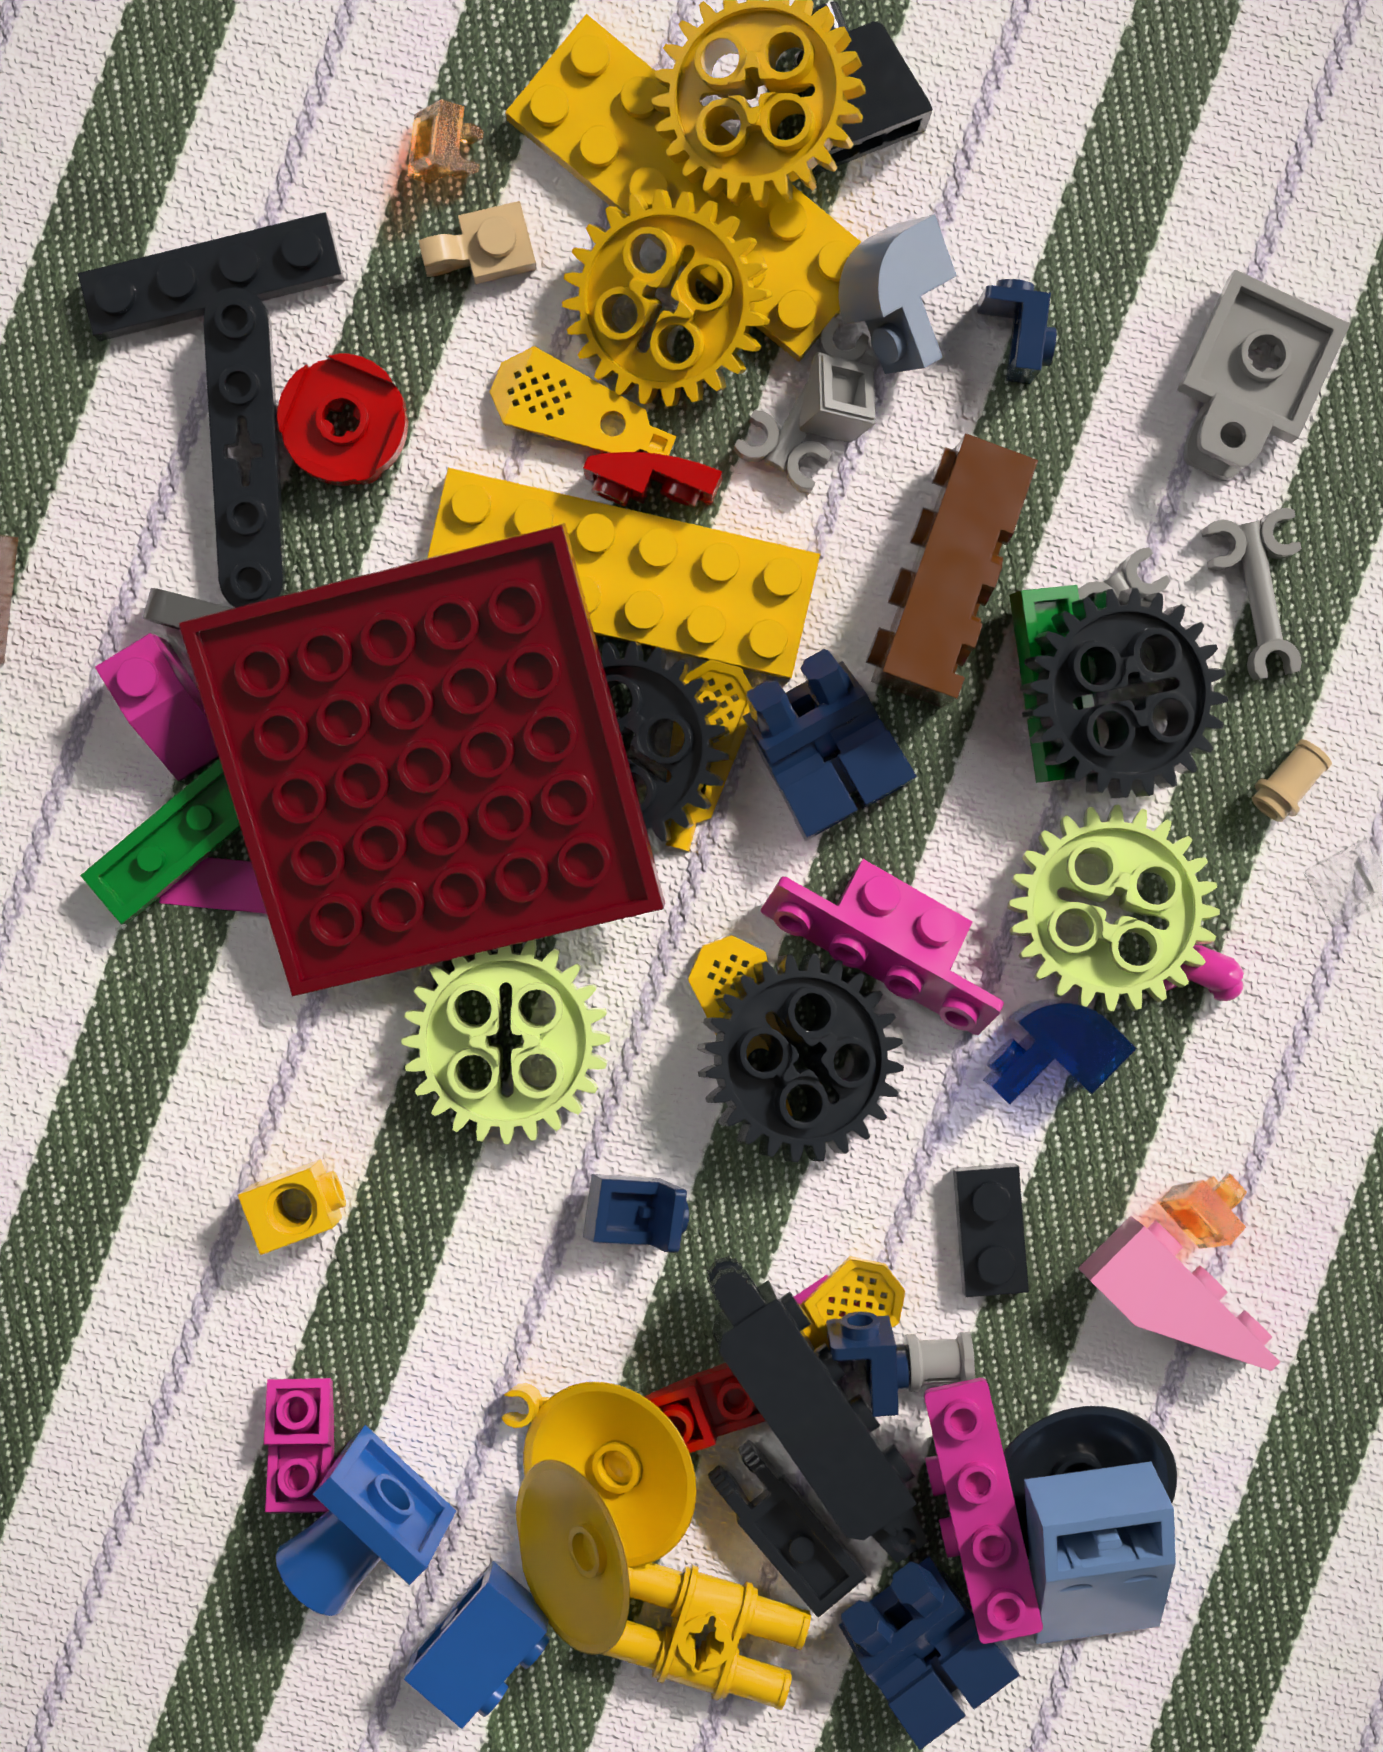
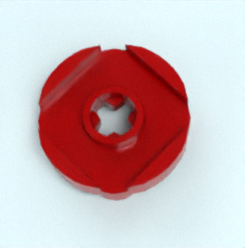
(328, 386)

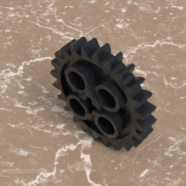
(1112, 635)
(660, 698)
(761, 1095)

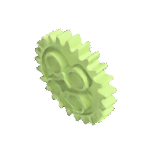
(1127, 853)
(448, 1038)

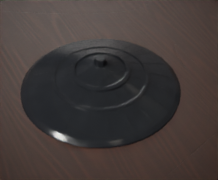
(1085, 1441)

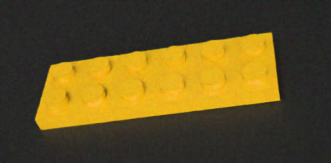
(599, 123)
(650, 574)

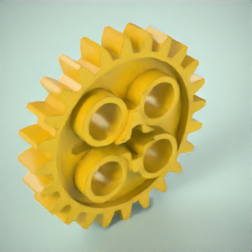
(756, 157)
(616, 270)

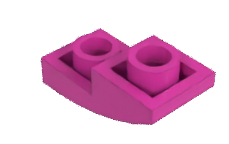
(298, 1443)

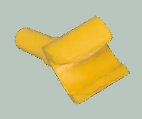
(533, 1399)

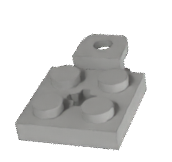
(1239, 399)

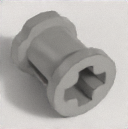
(939, 1360)

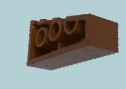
(952, 570)

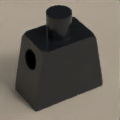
(892, 101)

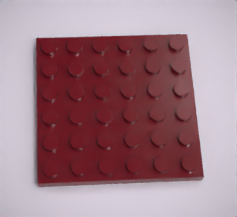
(425, 761)

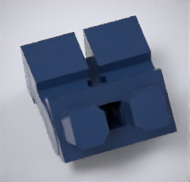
(814, 722)
(922, 1647)

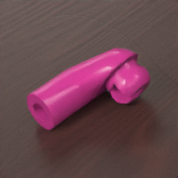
(1219, 974)

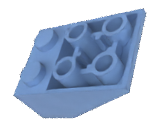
(1100, 1550)

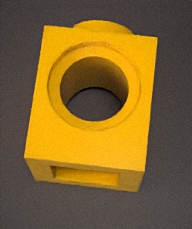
(273, 1225)

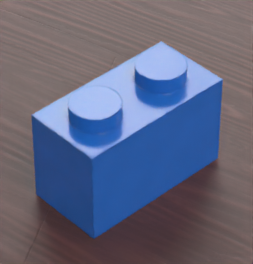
(478, 1647)

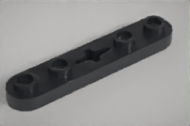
(244, 387)

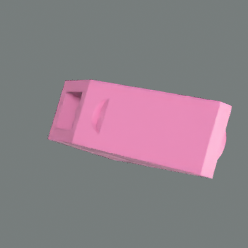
(1159, 1294)

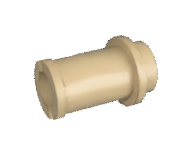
(1291, 781)

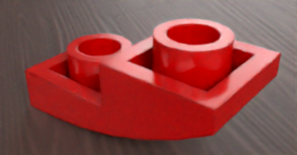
(631, 474)
(707, 1406)

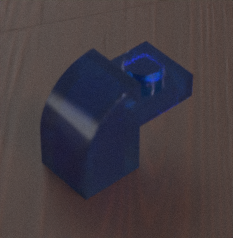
(1059, 1032)

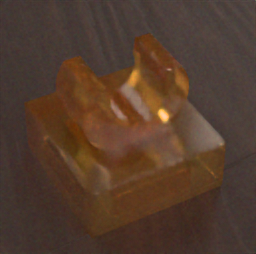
(437, 143)
(1205, 1210)

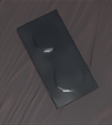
(990, 1230)

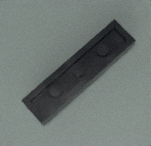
(183, 280)

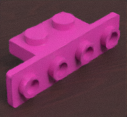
(892, 937)
(982, 1510)

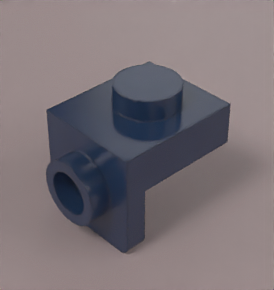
(1031, 339)
(636, 1211)
(872, 1338)

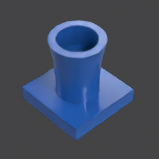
(374, 1514)

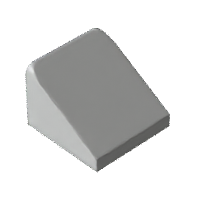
(838, 398)

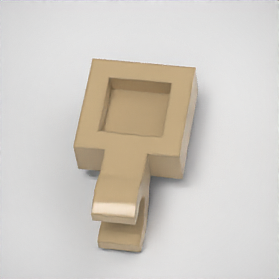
(491, 243)

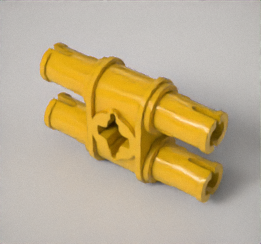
(717, 1663)

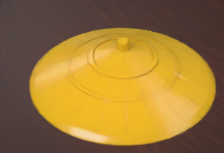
(627, 1456)
(573, 1557)

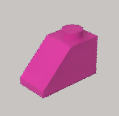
(161, 704)

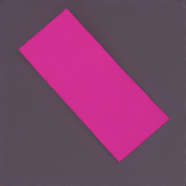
(218, 885)

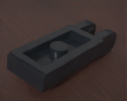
(790, 1533)

